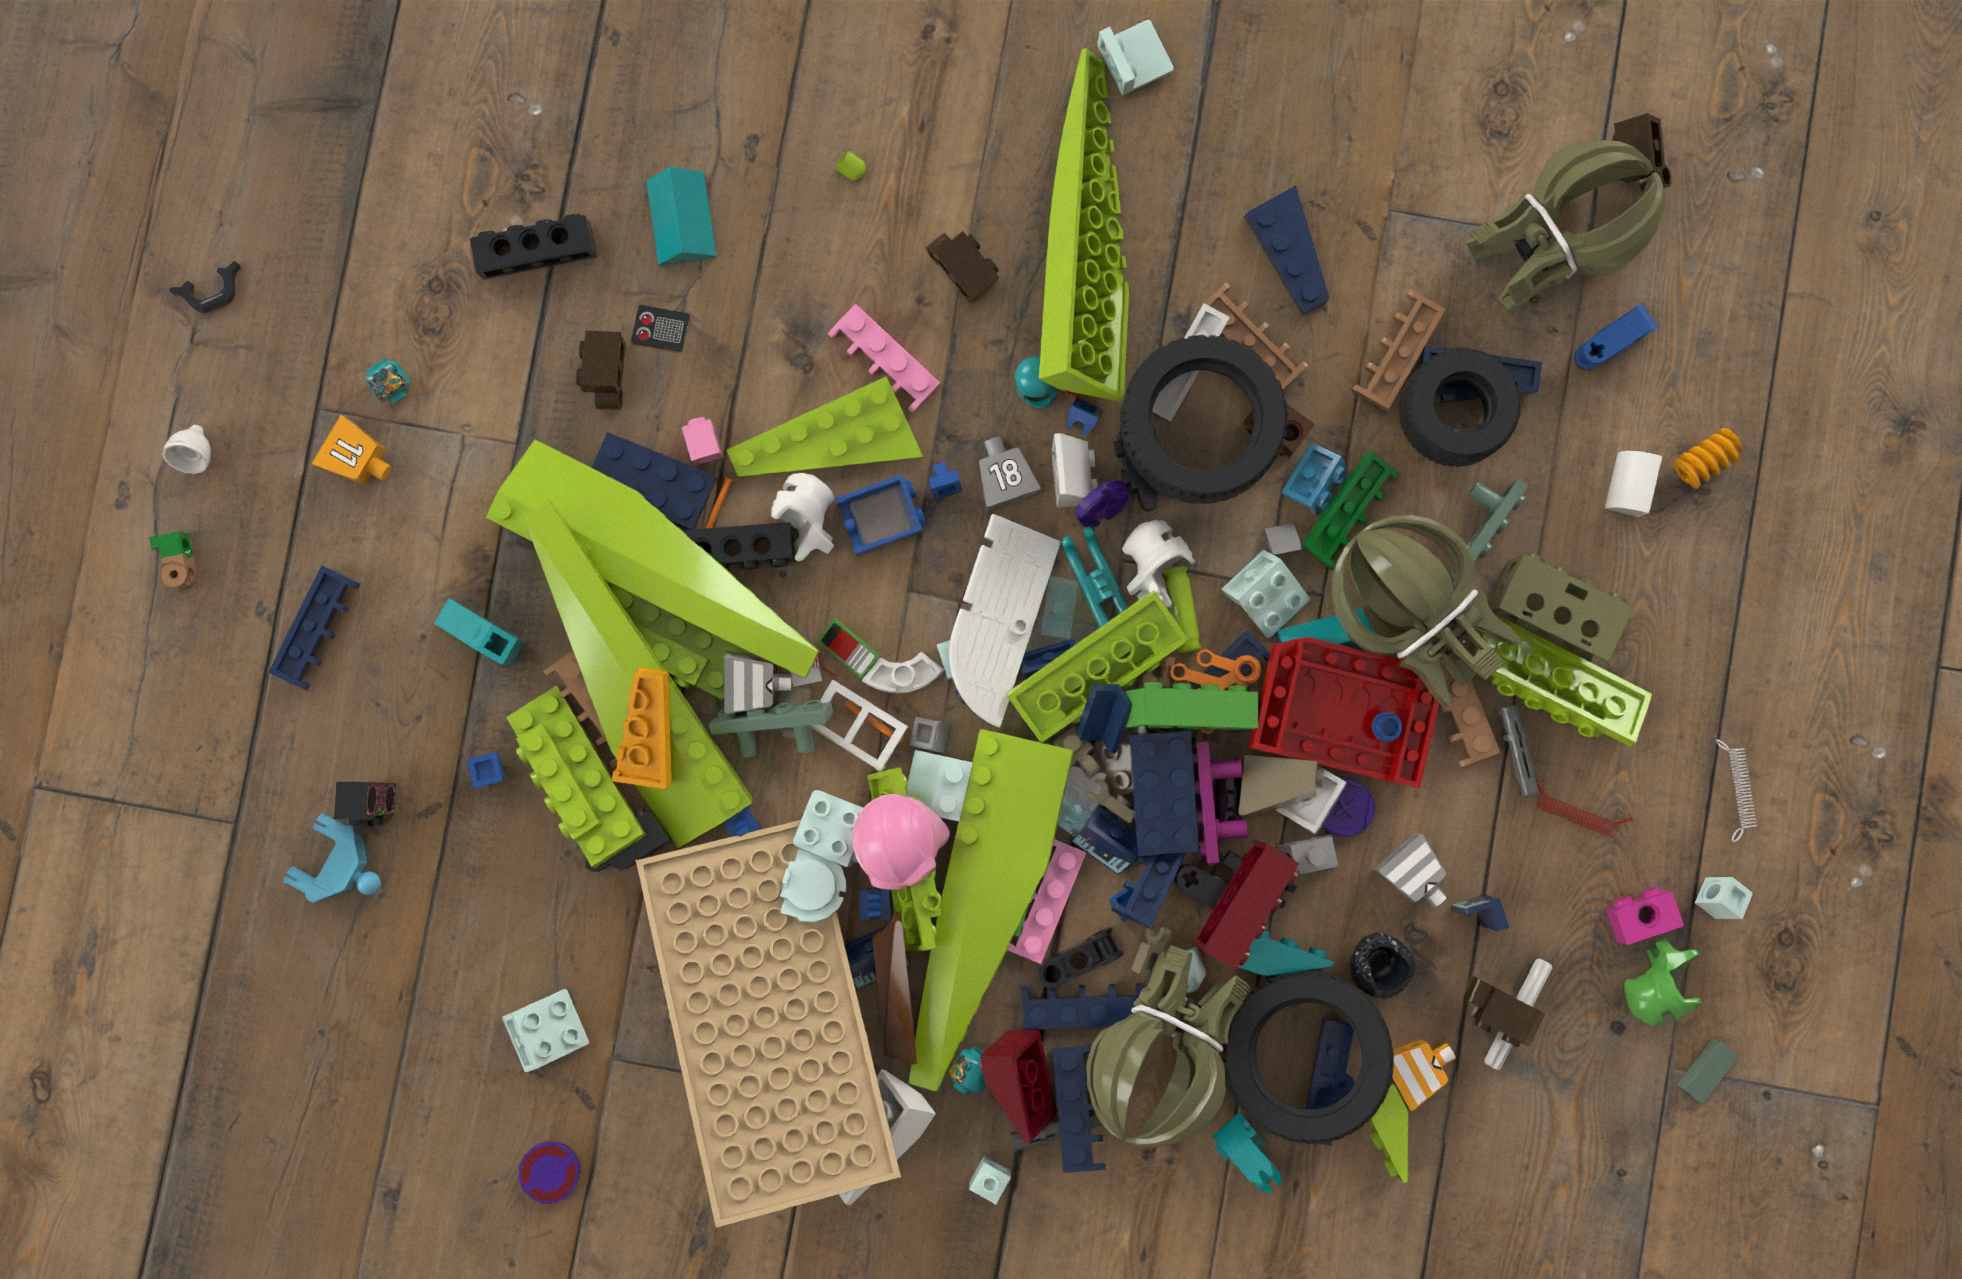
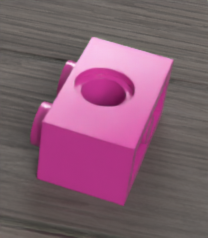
(1662, 916)

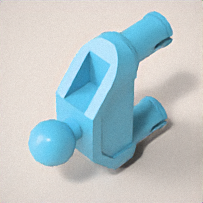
(342, 867)

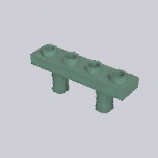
(1496, 521)
(781, 716)

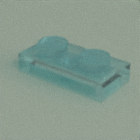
(1059, 607)

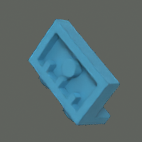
(1315, 478)

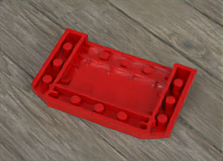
(1323, 704)

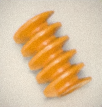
(1708, 457)

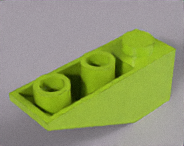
(1391, 1133)

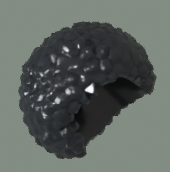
(1381, 965)

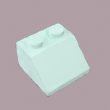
(939, 783)

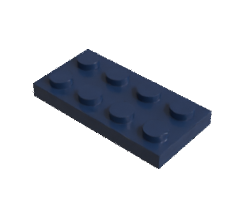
(666, 483)
(1163, 792)

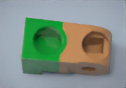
(176, 558)

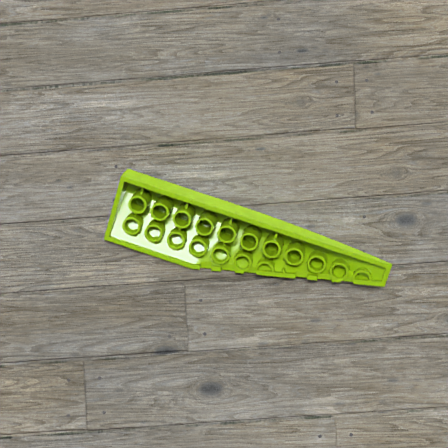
(1084, 276)
(646, 553)
(608, 653)
(990, 880)

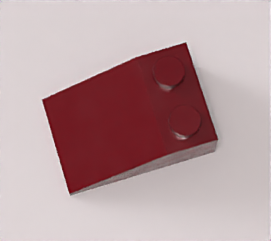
(1020, 1081)

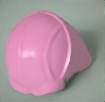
(898, 841)

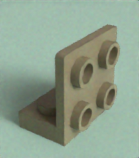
(1119, 763)

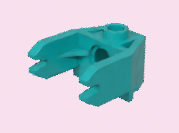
(1243, 1145)

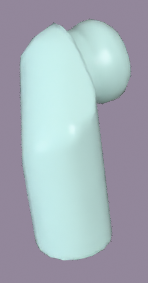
(1197, 971)

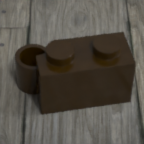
(1645, 135)
(963, 263)
(602, 367)
(1503, 1012)

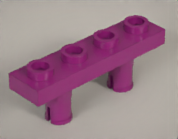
(1213, 829)

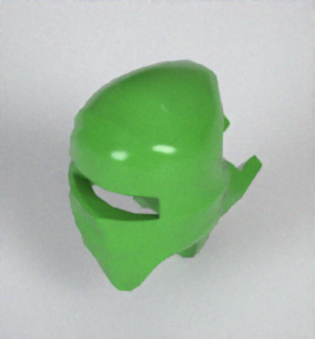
(1655, 991)

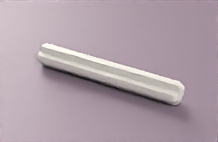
(1528, 995)

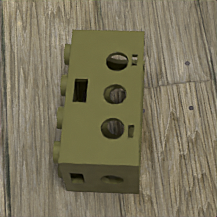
(1560, 607)

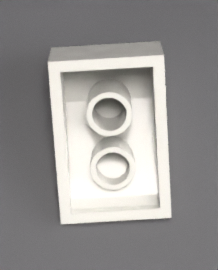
(1072, 470)

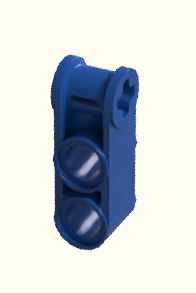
(1615, 337)

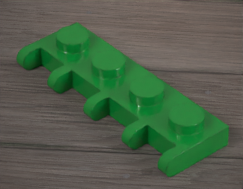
(1348, 507)

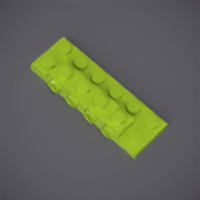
(681, 647)
(1109, 655)
(1568, 687)
(574, 777)
(917, 902)

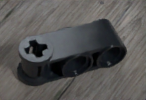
(1206, 887)
(1095, 954)

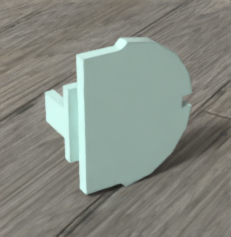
(812, 887)

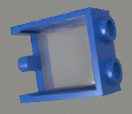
(881, 514)

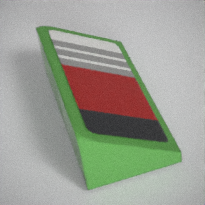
(848, 648)

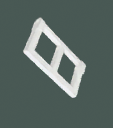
(867, 707)

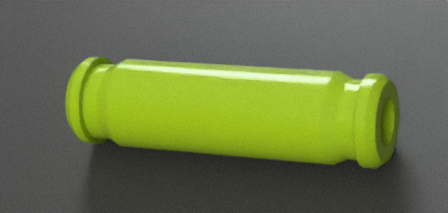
(1183, 606)

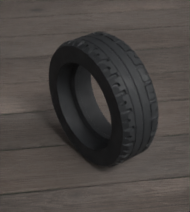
(1232, 361)
(1273, 1114)

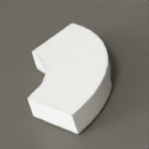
(903, 676)

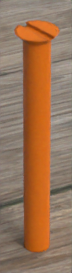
(718, 504)
(875, 723)

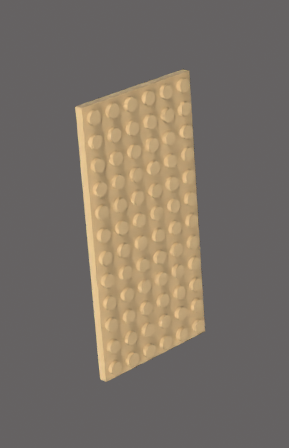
(764, 1030)

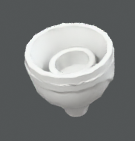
(188, 450)

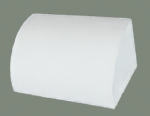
(1633, 482)

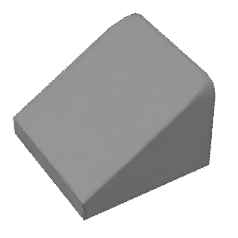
(1282, 539)
(930, 734)

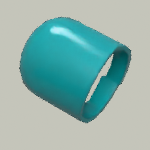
(1029, 384)

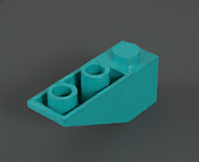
(480, 633)
(1275, 957)

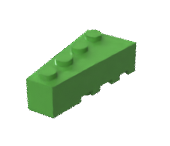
(1193, 708)

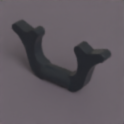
(224, 297)

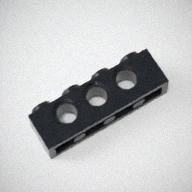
(578, 246)
(748, 536)

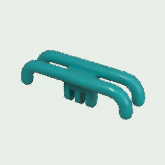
(1100, 583)

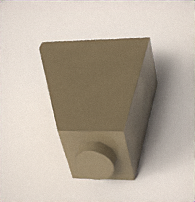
(1276, 783)

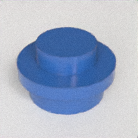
(1386, 726)

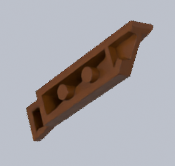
(894, 991)

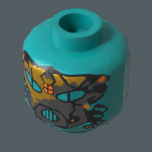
(387, 381)
(967, 1071)

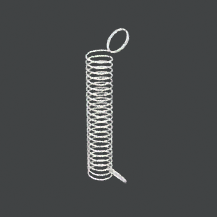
(1727, 748)

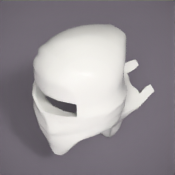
(804, 506)
(1153, 552)

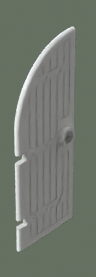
(1005, 602)

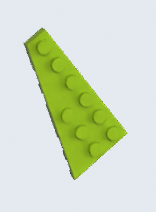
(846, 431)

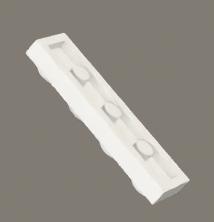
(1207, 323)

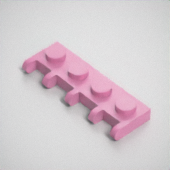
(886, 355)
(1049, 902)

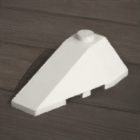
(906, 1116)

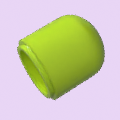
(851, 166)

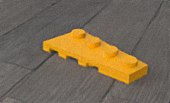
(645, 745)

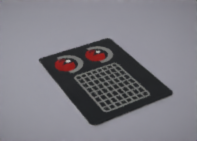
(660, 328)

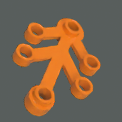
(1230, 678)

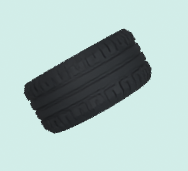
(1491, 384)

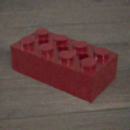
(1246, 904)

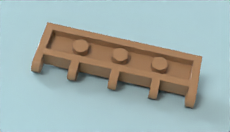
(1245, 332)
(1401, 352)
(571, 675)
(1468, 719)

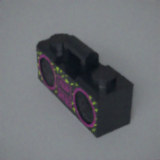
(364, 804)

